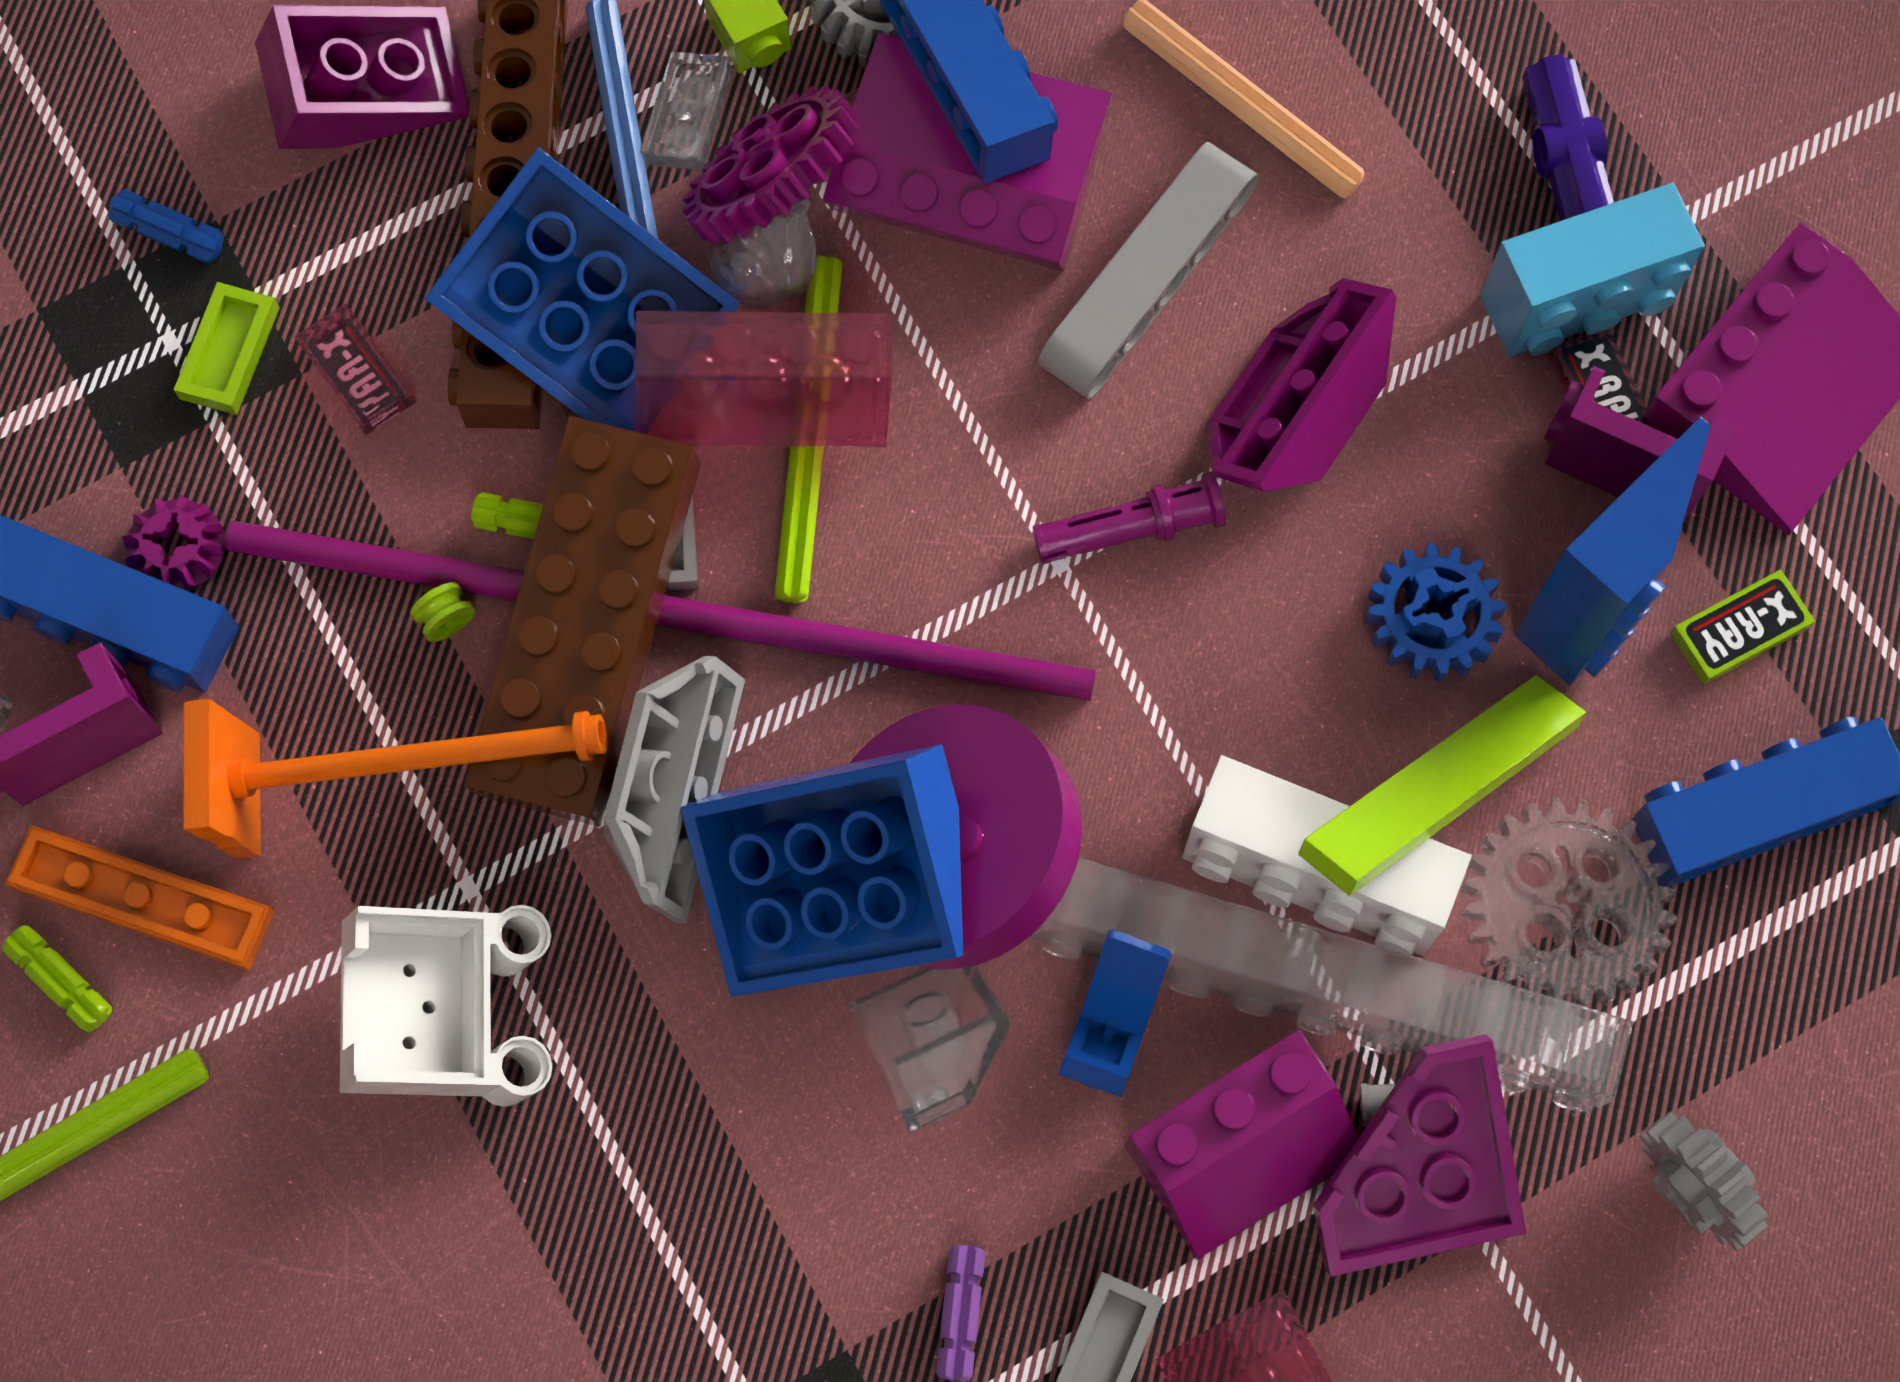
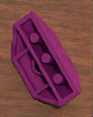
(1305, 389)

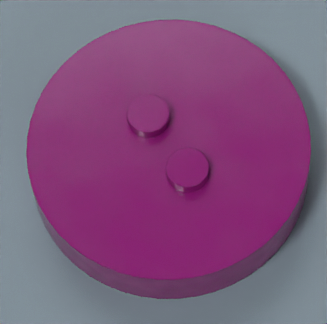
(1014, 820)

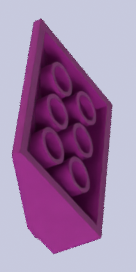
(918, 178)
(1800, 371)

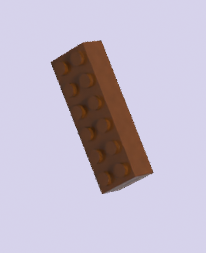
(586, 612)

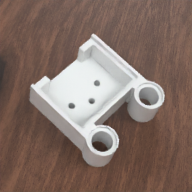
(422, 1002)

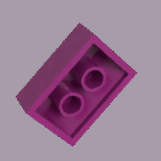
(1245, 1144)

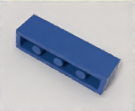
(977, 82)
(102, 601)
(1770, 801)

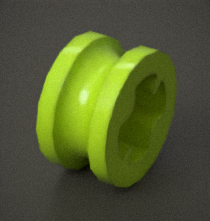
(442, 612)

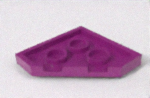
(1427, 1167)

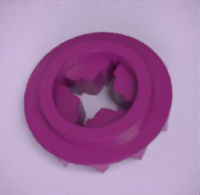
(189, 564)

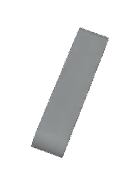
(1147, 270)

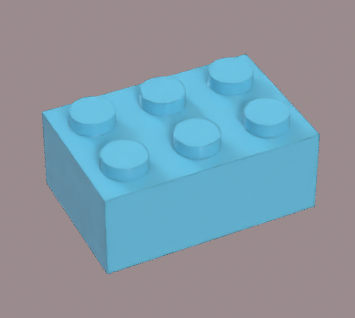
(1591, 271)

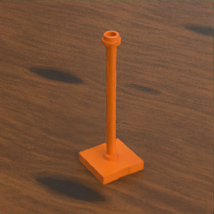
(227, 777)

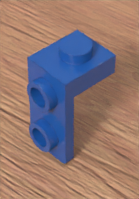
(1115, 1012)

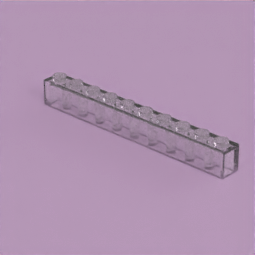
(1343, 983)

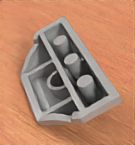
(668, 760)

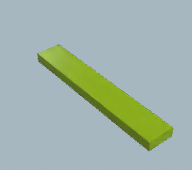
(1440, 785)

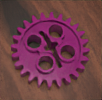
(770, 164)

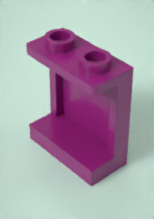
(1615, 449)
(78, 732)

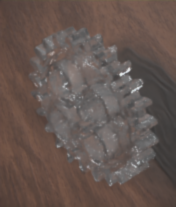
(1626, 901)

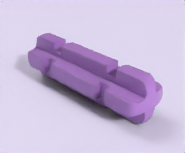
(960, 1313)

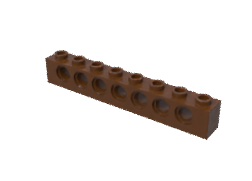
(502, 393)

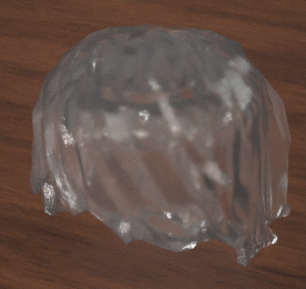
(770, 262)

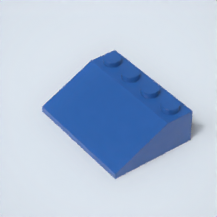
(559, 286)
(1614, 567)
(832, 871)

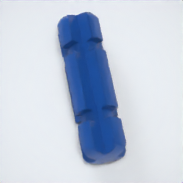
(166, 226)

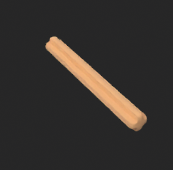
(1243, 98)

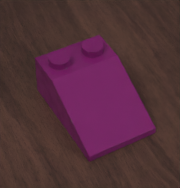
(358, 73)

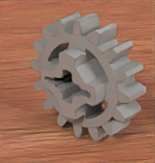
(1704, 1181)

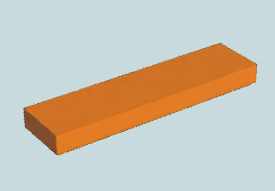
(140, 898)

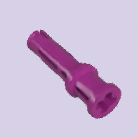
(1157, 514)

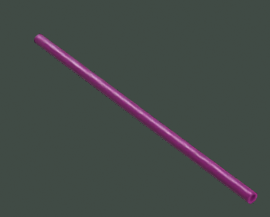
(676, 613)

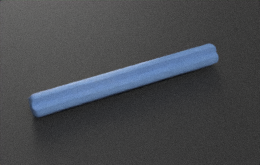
(620, 113)

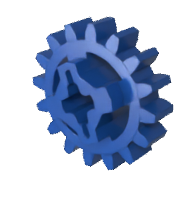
(1442, 586)

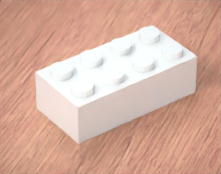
(1253, 833)

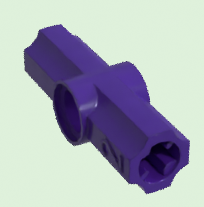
(1566, 139)

